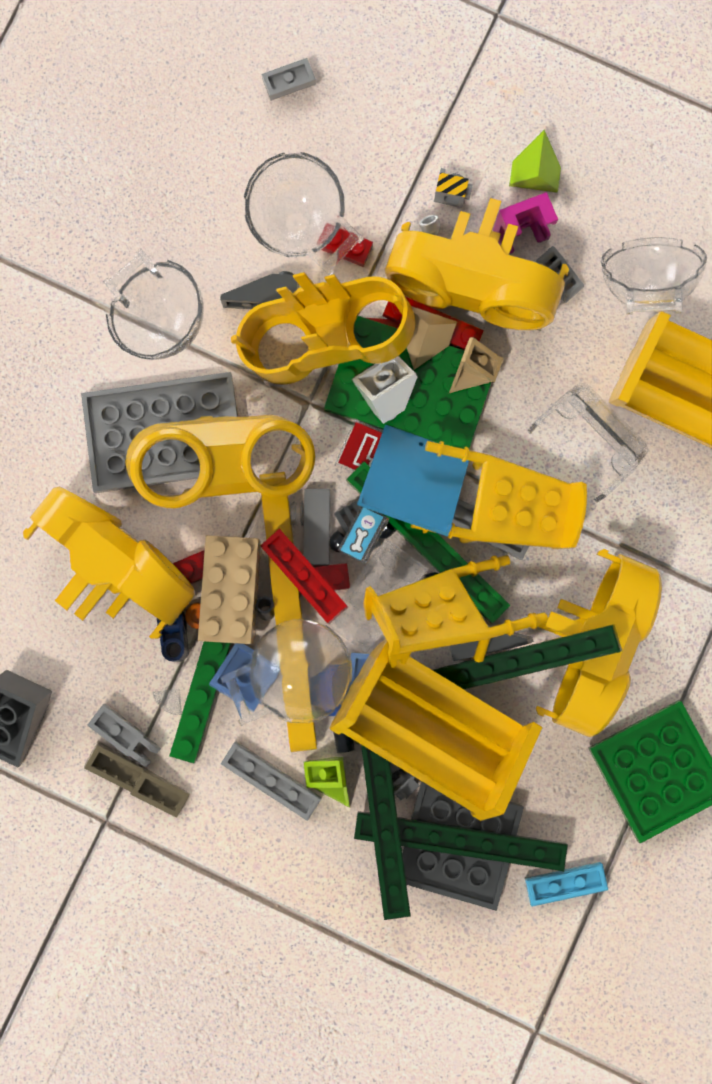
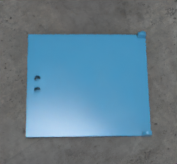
(413, 482)

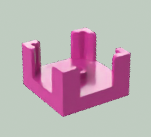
(533, 212)

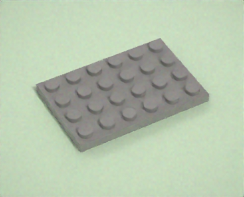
(120, 413)

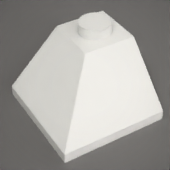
(386, 387)

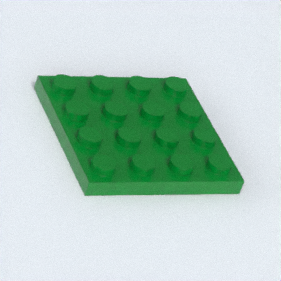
(657, 770)

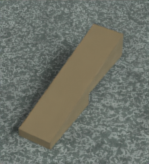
(136, 779)

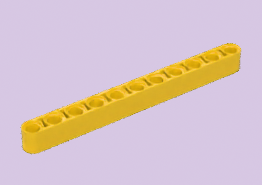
(285, 594)

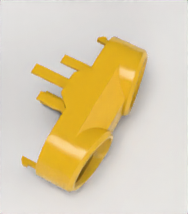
(476, 274)
(327, 318)
(224, 457)
(111, 560)
(597, 687)

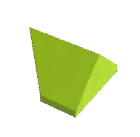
(536, 166)
(328, 778)

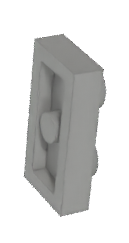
(288, 79)

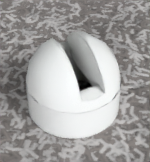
(430, 224)

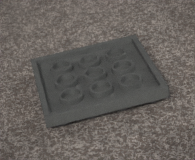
(453, 875)

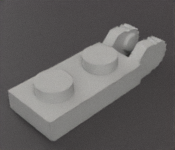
(122, 734)

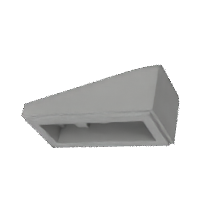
(557, 259)

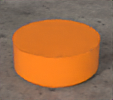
(192, 615)

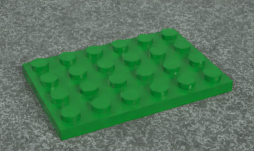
(430, 409)

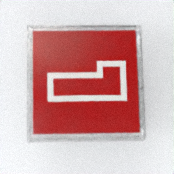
(358, 446)

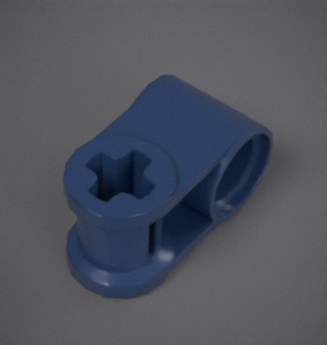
(172, 635)

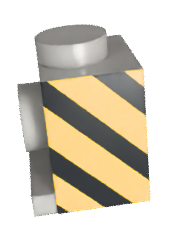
(452, 189)

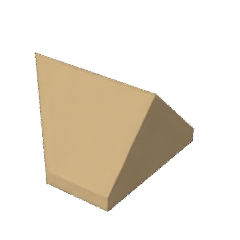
(430, 336)
(477, 366)

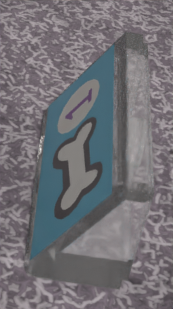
(363, 534)

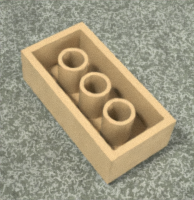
(229, 589)

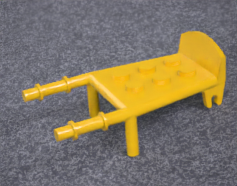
(518, 504)
(439, 614)

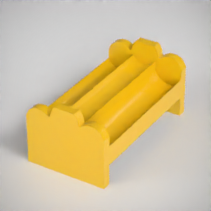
(669, 379)
(437, 732)

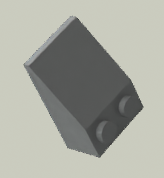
(21, 714)

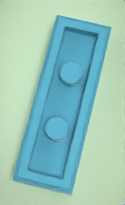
(566, 884)

